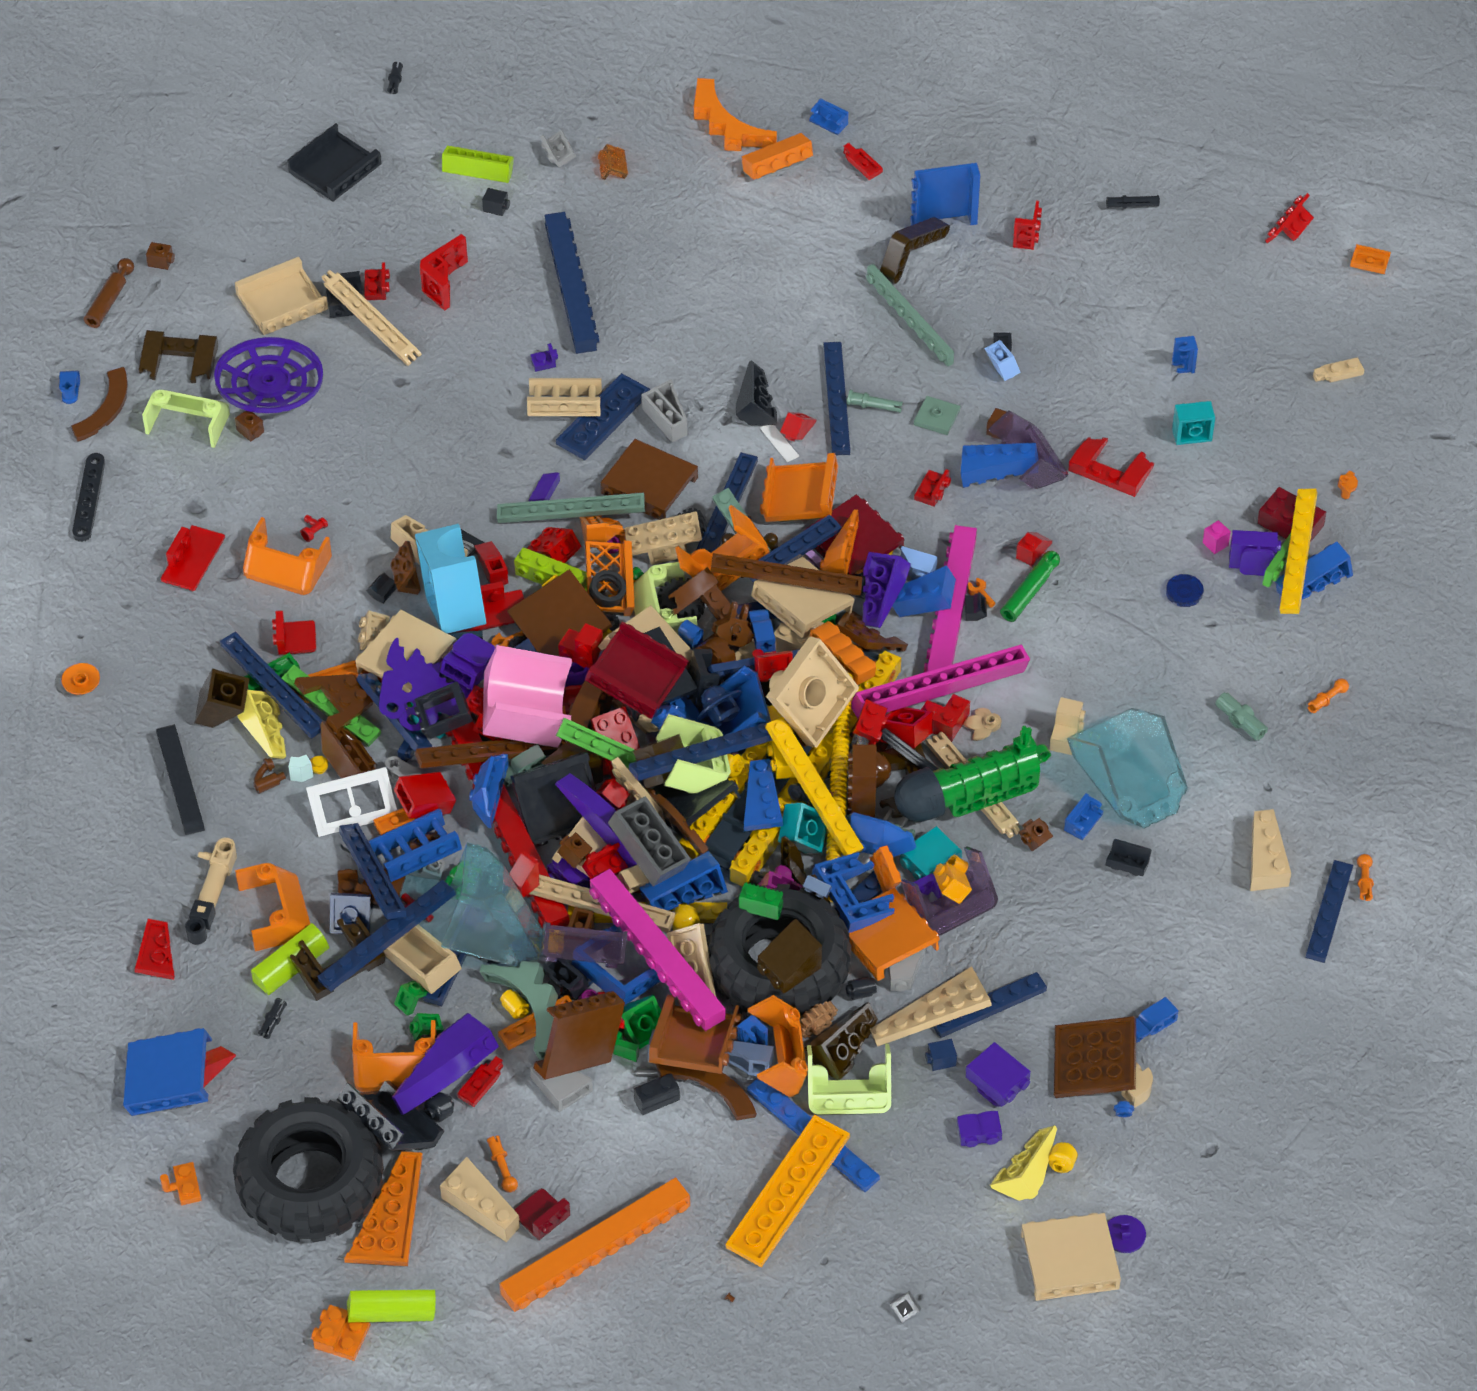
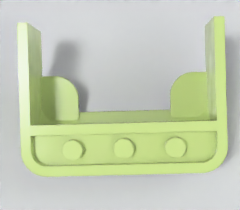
(190, 404)
(646, 594)
(690, 776)
(849, 1096)

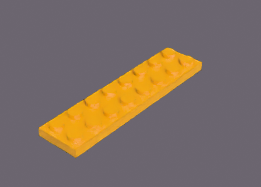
(787, 1191)

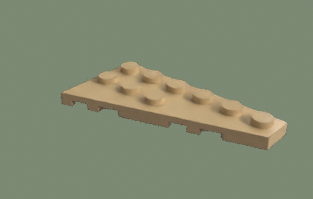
(947, 1002)

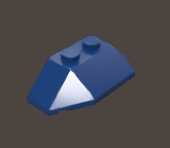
(489, 787)
(878, 833)

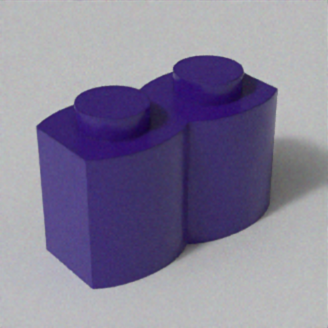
(979, 1128)

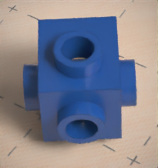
(663, 712)

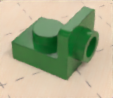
(408, 996)
(422, 1025)

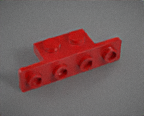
(1294, 222)

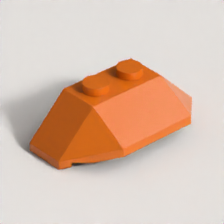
(599, 528)

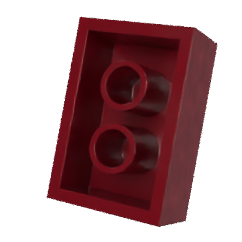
(1279, 512)

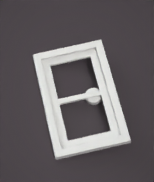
(328, 828)

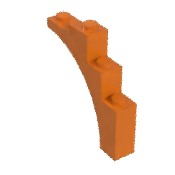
(723, 123)

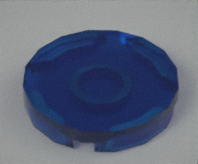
(1184, 590)

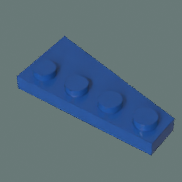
(762, 801)

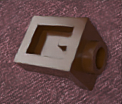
(347, 881)

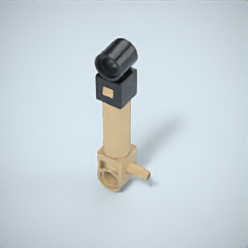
(203, 909)

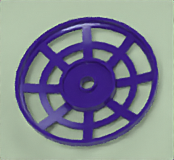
(276, 373)

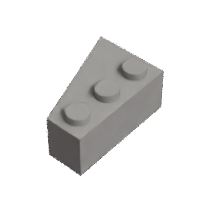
(665, 410)

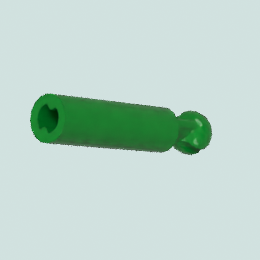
(1030, 586)

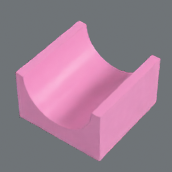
(524, 695)

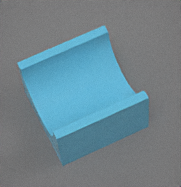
(450, 579)

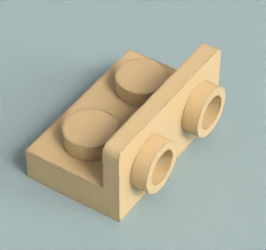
(370, 627)

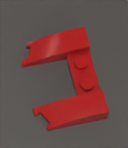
(1085, 465)

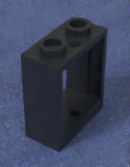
(437, 697)

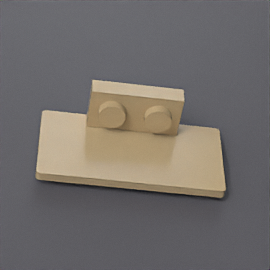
(663, 536)

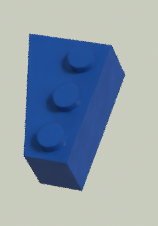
(926, 593)

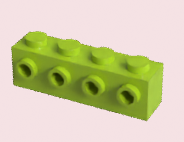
(541, 568)

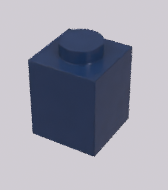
(941, 1054)

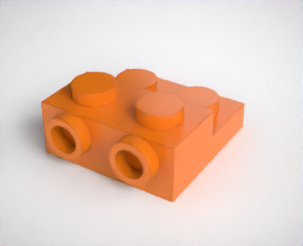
(338, 1335)

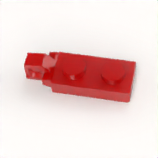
(862, 161)
(480, 1082)

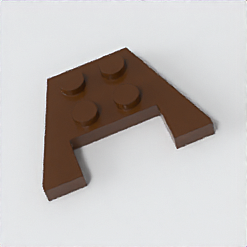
(867, 638)
(342, 692)

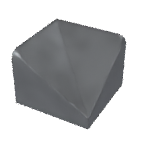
(905, 1306)

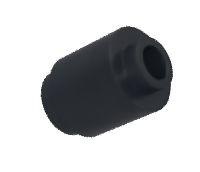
(861, 988)

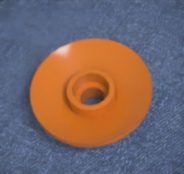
(80, 673)

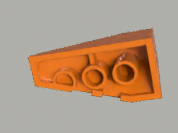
(840, 551)

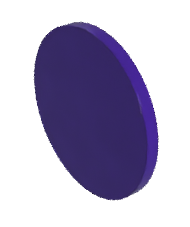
(1126, 1233)

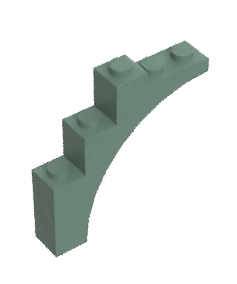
(529, 984)

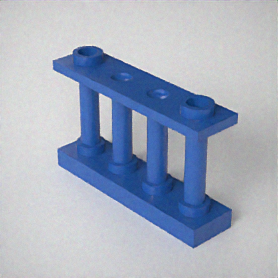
(422, 856)

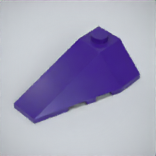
(883, 582)

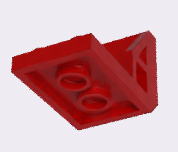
(437, 267)

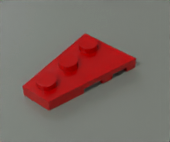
(155, 951)

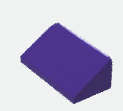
(545, 487)

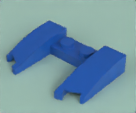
(853, 914)

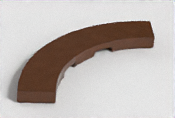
(108, 410)
(679, 821)
(721, 1083)

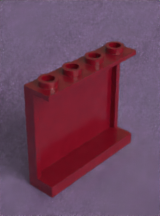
(871, 536)
(637, 670)

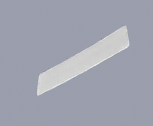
(779, 442)

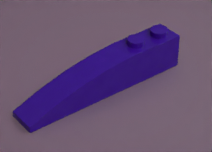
(594, 810)
(449, 1058)

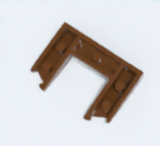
(705, 587)

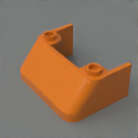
(745, 544)
(282, 569)
(284, 922)
(791, 1067)
(374, 1069)

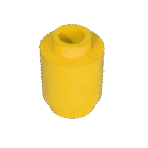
(514, 1004)

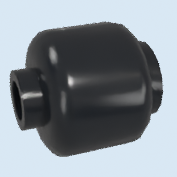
(439, 1107)

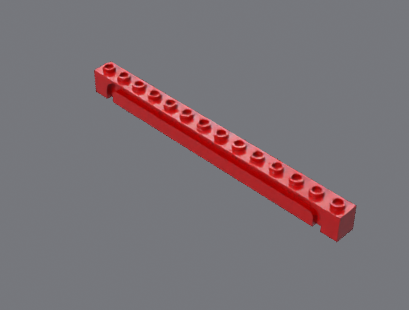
(513, 834)

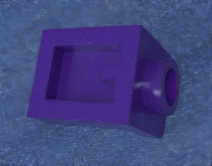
(545, 359)
(929, 884)

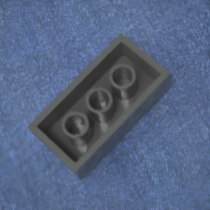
(649, 841)

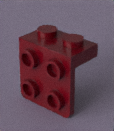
(542, 1213)

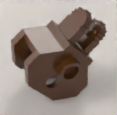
(734, 628)

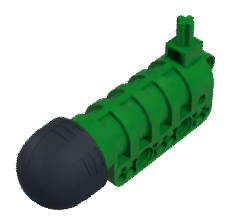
(981, 779)

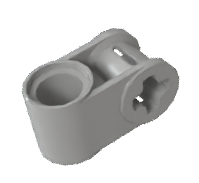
(398, 768)

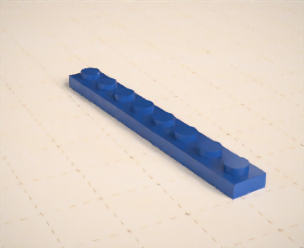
(798, 1119)

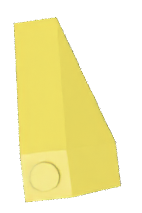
(262, 722)
(1028, 1168)

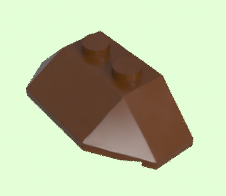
(345, 752)

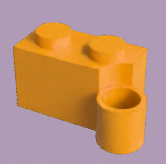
(952, 878)

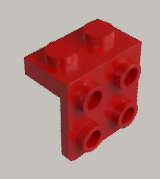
(293, 636)
(870, 721)

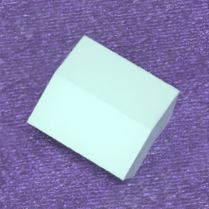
(300, 768)

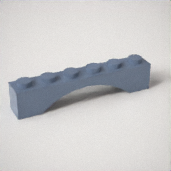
(747, 1056)

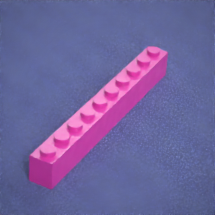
(949, 620)
(944, 680)
(657, 950)

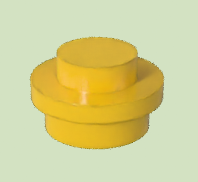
(319, 764)

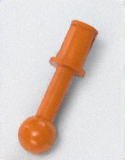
(1323, 699)
(1365, 884)
(509, 1183)

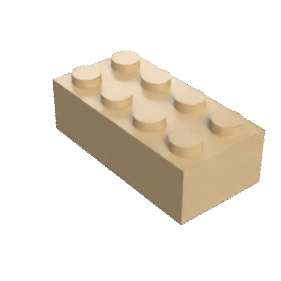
(423, 958)

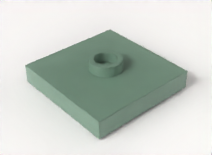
(937, 415)

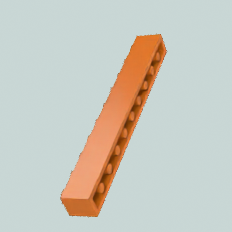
(595, 1245)

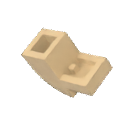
(1143, 1087)

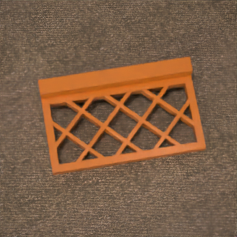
(625, 570)

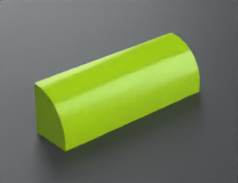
(477, 164)
(279, 968)
(391, 1305)

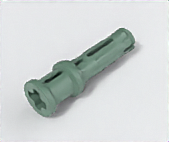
(865, 400)

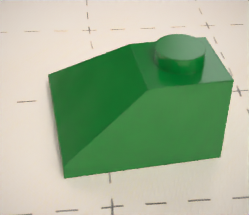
(640, 1020)

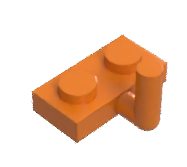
(185, 1183)

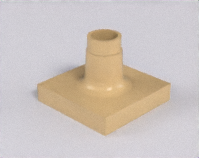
(812, 691)

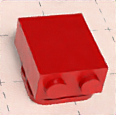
(424, 794)

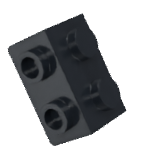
(1128, 857)

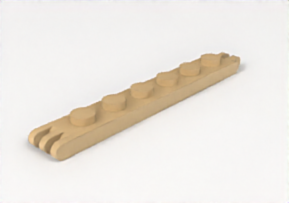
(371, 317)
(997, 813)

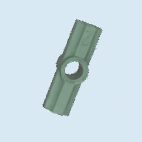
(1241, 716)

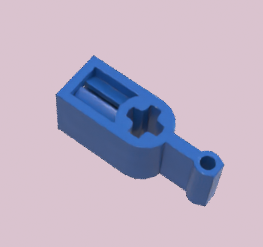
(762, 630)
(1155, 1018)

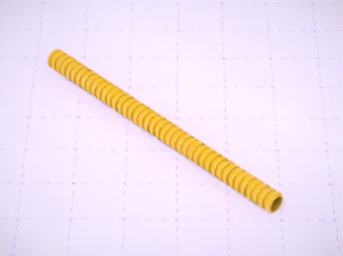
(839, 771)

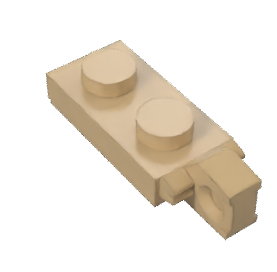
(1339, 370)

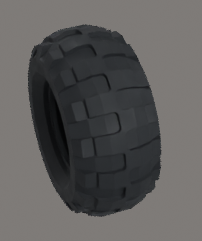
(738, 931)
(312, 1211)

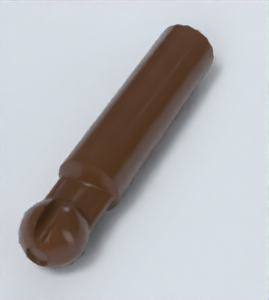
(108, 293)

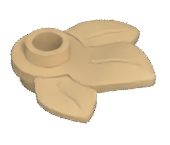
(982, 723)

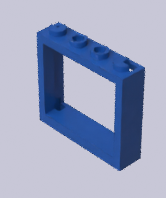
(608, 983)

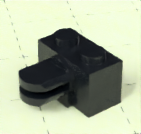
(565, 978)

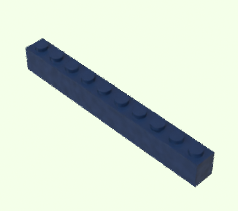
(571, 282)

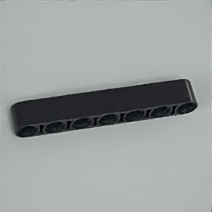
(180, 779)

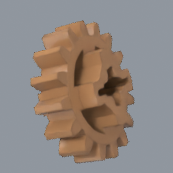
(817, 1019)

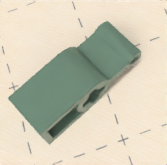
(526, 760)

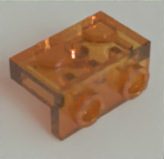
(613, 162)

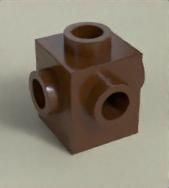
(1035, 833)

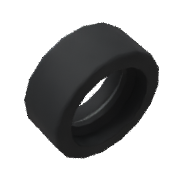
(616, 579)

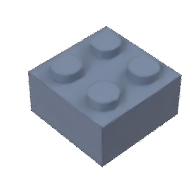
(814, 885)

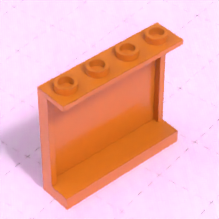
(799, 490)
(892, 937)

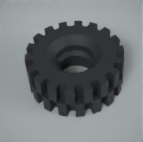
(696, 608)

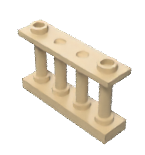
(564, 405)

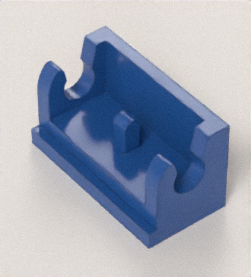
(829, 116)
(1185, 354)
(1083, 817)
(752, 1031)

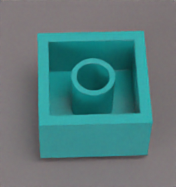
(1193, 422)
(803, 827)

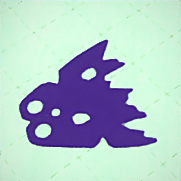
(423, 679)

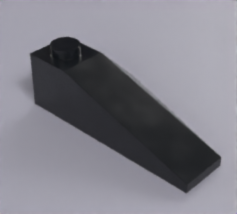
(754, 400)

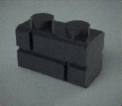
(656, 1094)

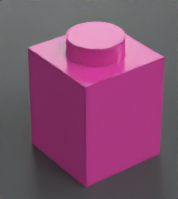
(1216, 537)

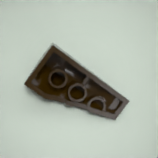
(843, 1041)

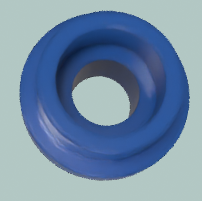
(1123, 1109)

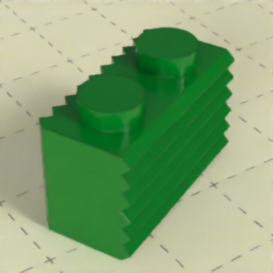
(761, 901)

